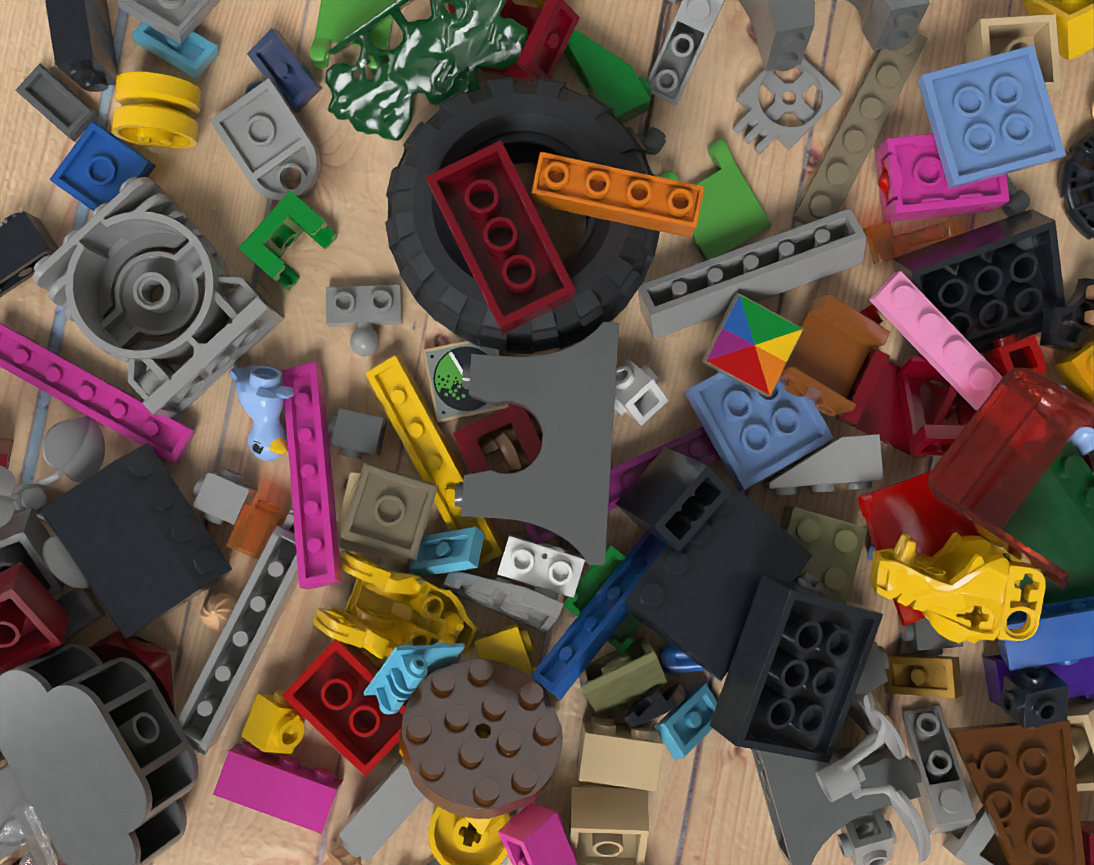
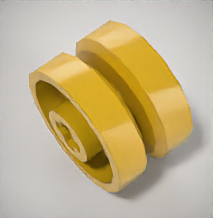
(156, 110)
(458, 844)

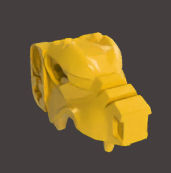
(962, 588)
(394, 611)

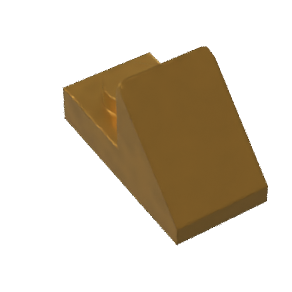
(923, 675)

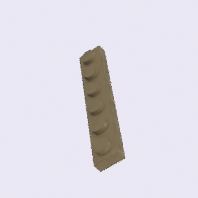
(858, 131)

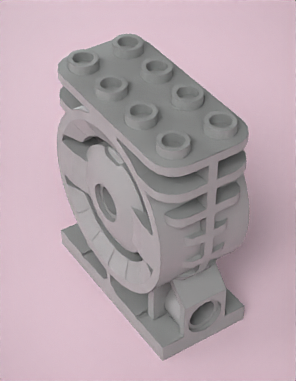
(84, 278)

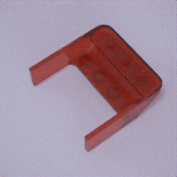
(1006, 455)

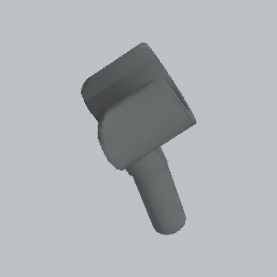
(653, 140)
(1018, 200)

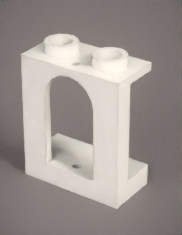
(555, 570)

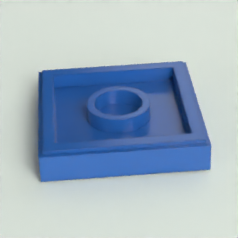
(99, 167)

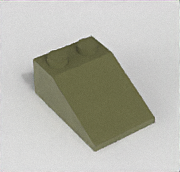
(622, 677)

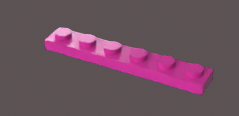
(92, 395)
(311, 478)

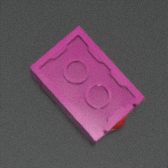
(916, 186)

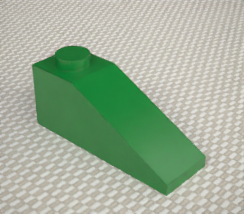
(608, 77)

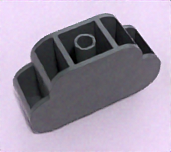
(97, 755)

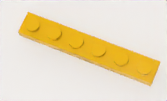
(428, 448)

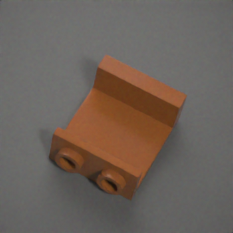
(830, 354)

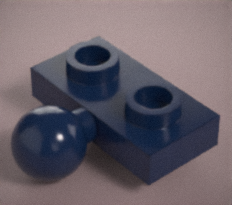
(281, 63)

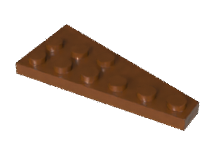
(1026, 789)

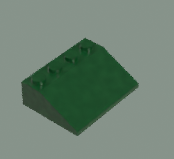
(1060, 525)

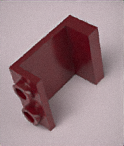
(547, 38)
(880, 405)

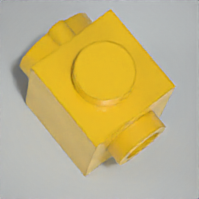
(274, 724)

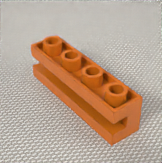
(617, 195)

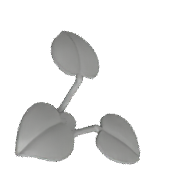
(74, 449)
(846, 774)

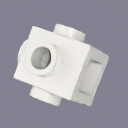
(637, 392)

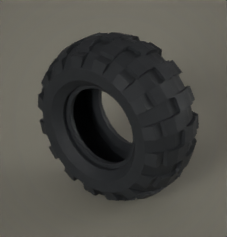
(528, 120)

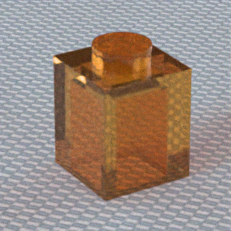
(255, 528)

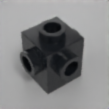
(1035, 697)

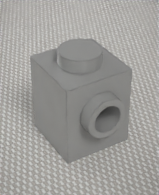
(222, 496)

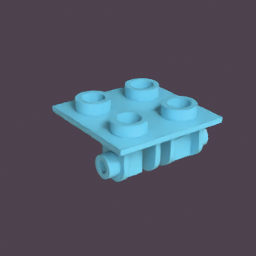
(406, 670)

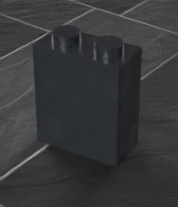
(83, 42)
(673, 497)

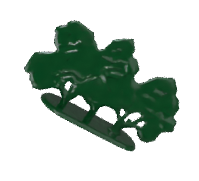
(433, 59)

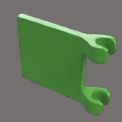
(343, 17)
(728, 206)

